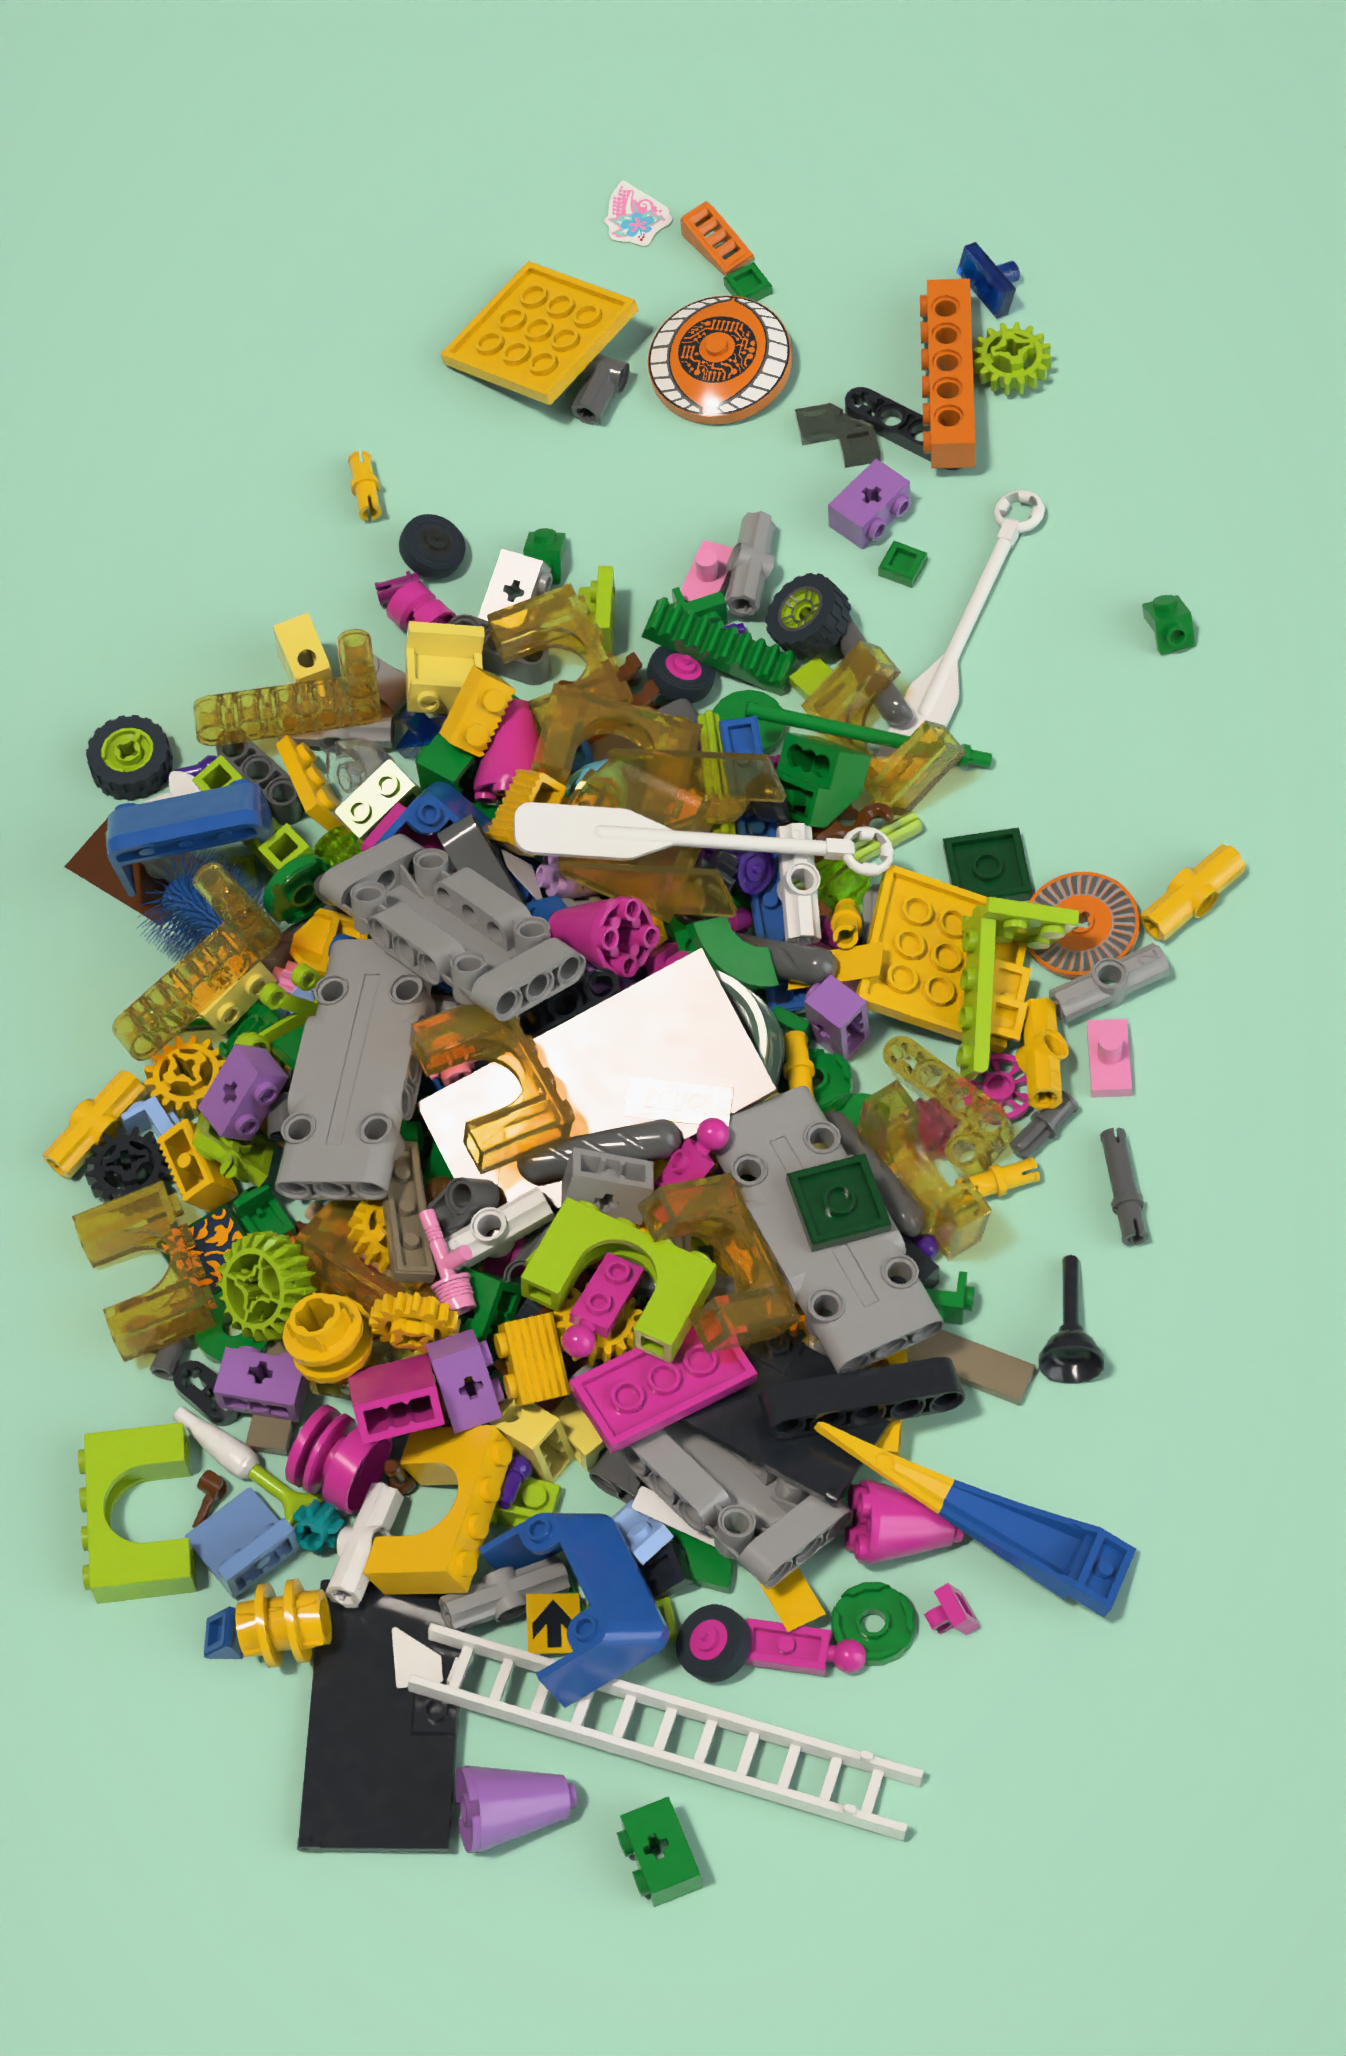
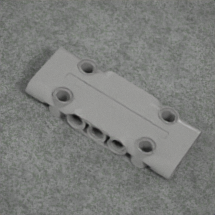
(452, 927)
(353, 1077)
(849, 1279)
(727, 1492)

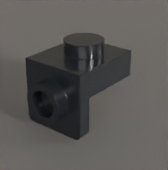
(666, 1571)

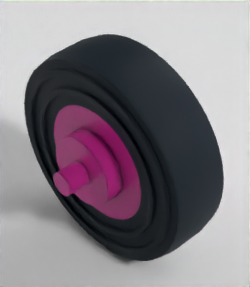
(679, 675)
(713, 1643)

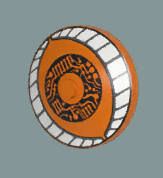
(720, 360)

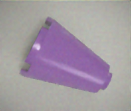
(508, 1804)

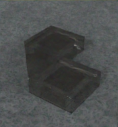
(828, 423)

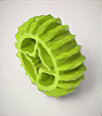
(258, 1289)

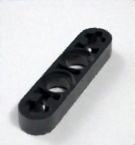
(882, 407)

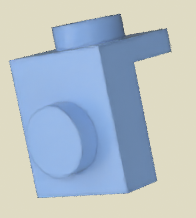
(148, 1115)

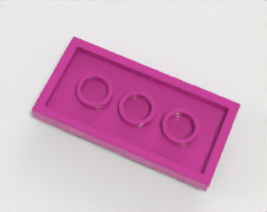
(644, 1394)

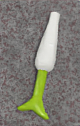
(242, 1462)

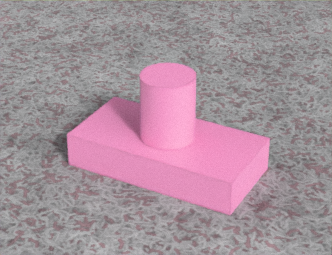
(707, 572)
(1109, 1058)

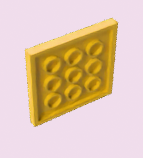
(539, 332)
(924, 952)

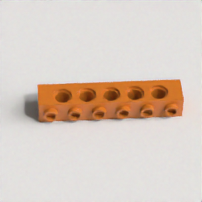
(950, 374)

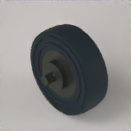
(432, 546)

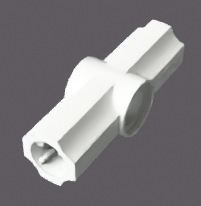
(799, 906)
(515, 1221)
(356, 1541)

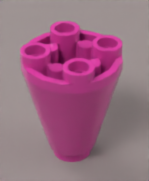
(510, 750)
(608, 933)
(893, 1524)

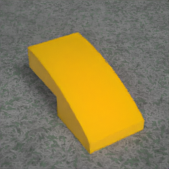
(1008, 999)

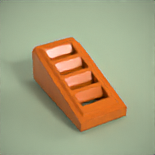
(704, 220)

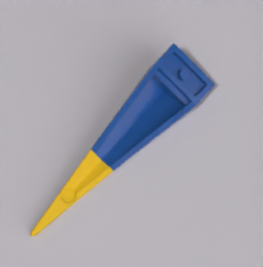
(1050, 1548)

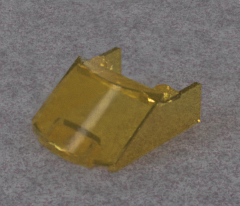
(685, 795)

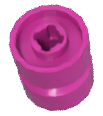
(417, 604)

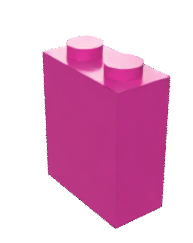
(395, 1398)

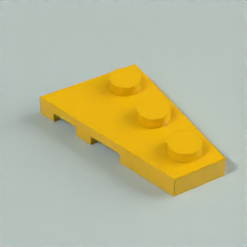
(310, 783)

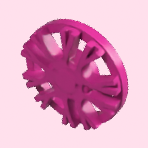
(1002, 1087)

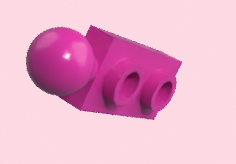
(692, 1158)
(601, 1304)
(801, 1649)

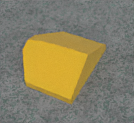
(313, 939)

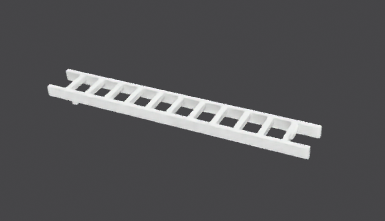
(657, 1755)

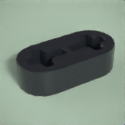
(198, 1399)

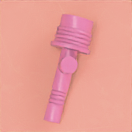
(452, 1287)

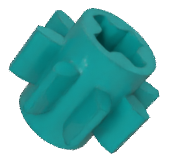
(317, 1526)

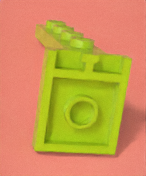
(1000, 923)

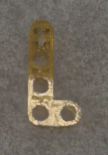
(947, 1093)

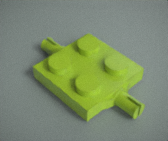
(239, 1158)

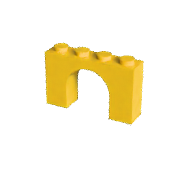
(449, 1552)

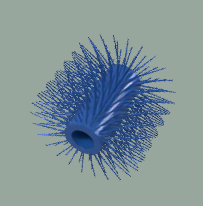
(189, 908)

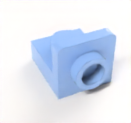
(642, 1533)

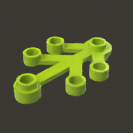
(300, 1006)

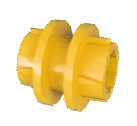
(327, 1338)
(283, 1623)

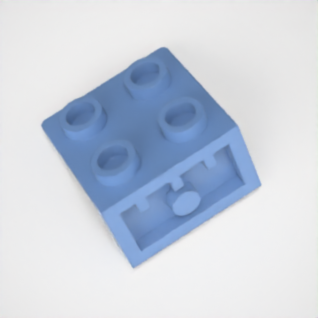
(243, 1542)

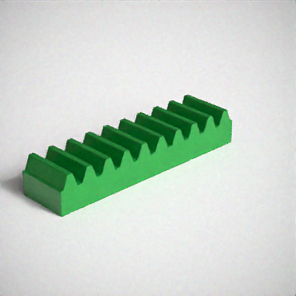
(719, 646)

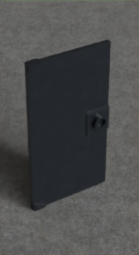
(740, 1426)
(375, 1751)

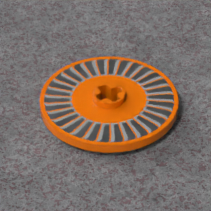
(1110, 918)

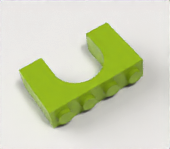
(281, 846)
(585, 1235)
(112, 1466)

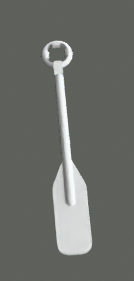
(936, 690)
(627, 835)

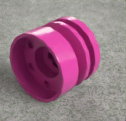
(334, 1461)

